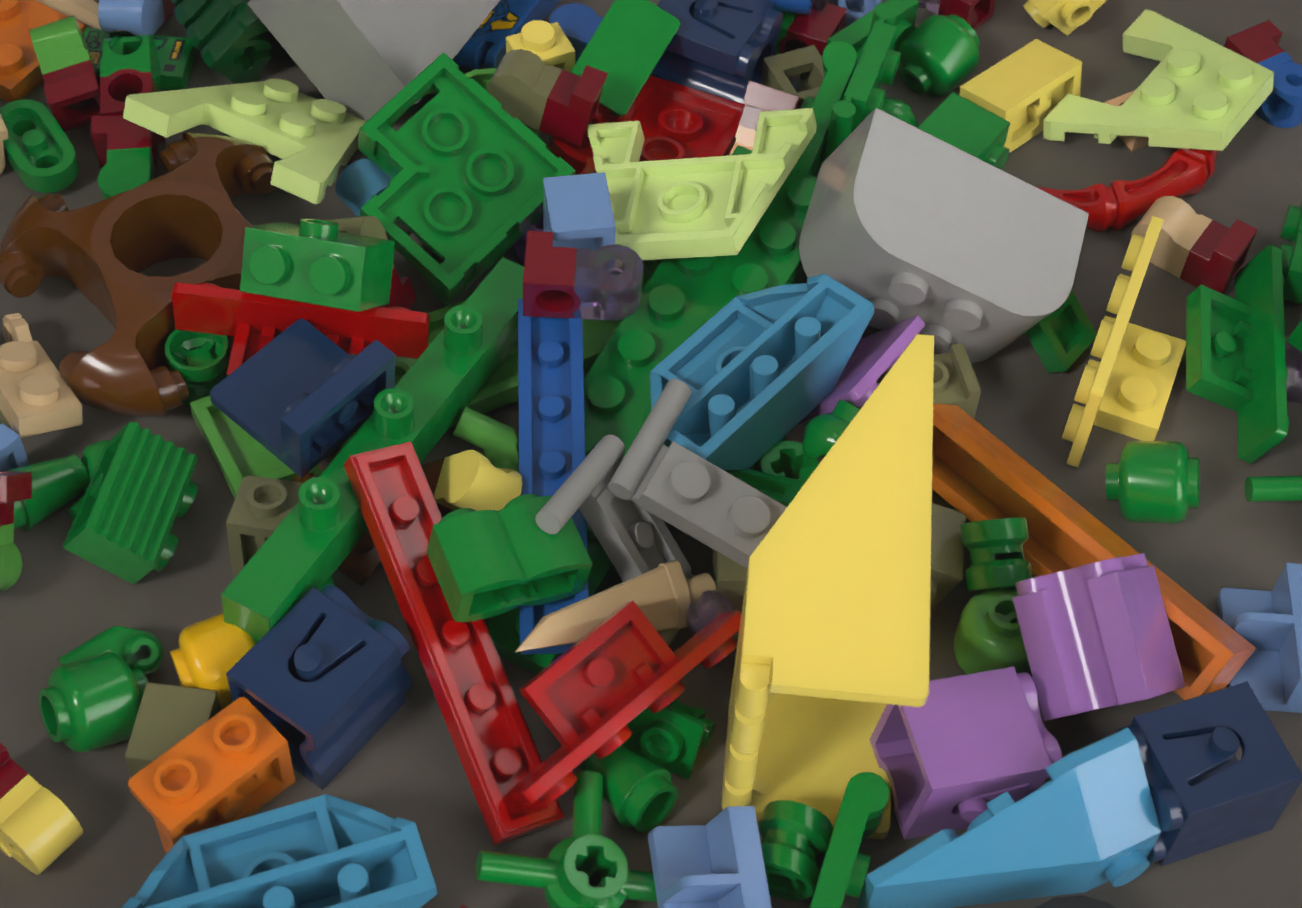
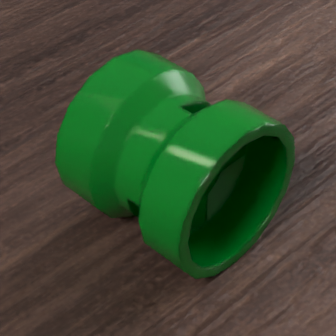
(199, 359)
(991, 539)
(790, 844)

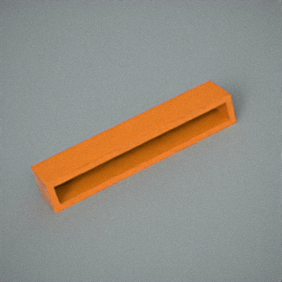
(993, 482)

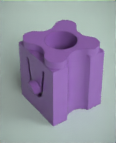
(1097, 636)
(963, 749)

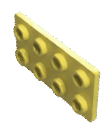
(1136, 366)

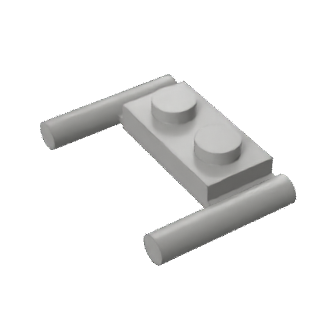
(689, 488)
(629, 534)

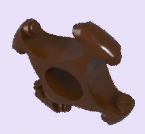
(116, 239)

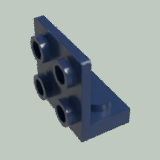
(304, 394)

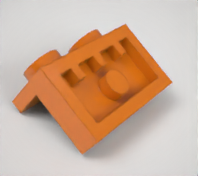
(215, 774)

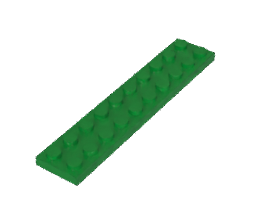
(672, 308)

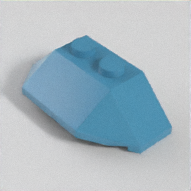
(761, 367)
(295, 857)

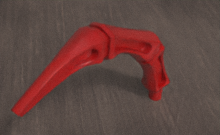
(1125, 201)

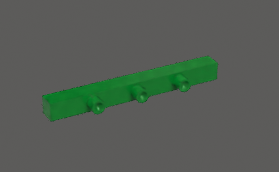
(417, 410)

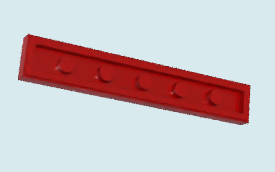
(455, 655)

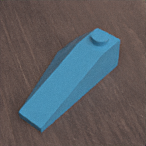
(1063, 839)

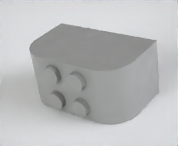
(939, 237)

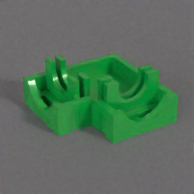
(458, 175)

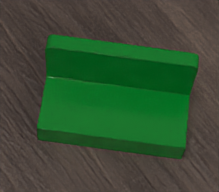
(627, 49)

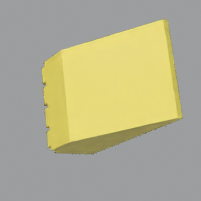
(838, 607)

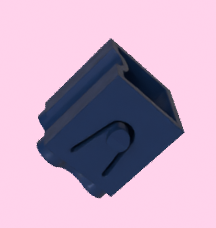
(719, 44)
(324, 680)
(1199, 784)

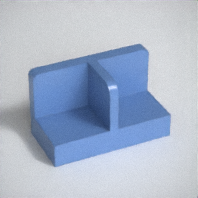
(1274, 627)
(710, 863)

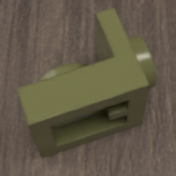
(256, 514)

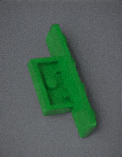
(1240, 352)

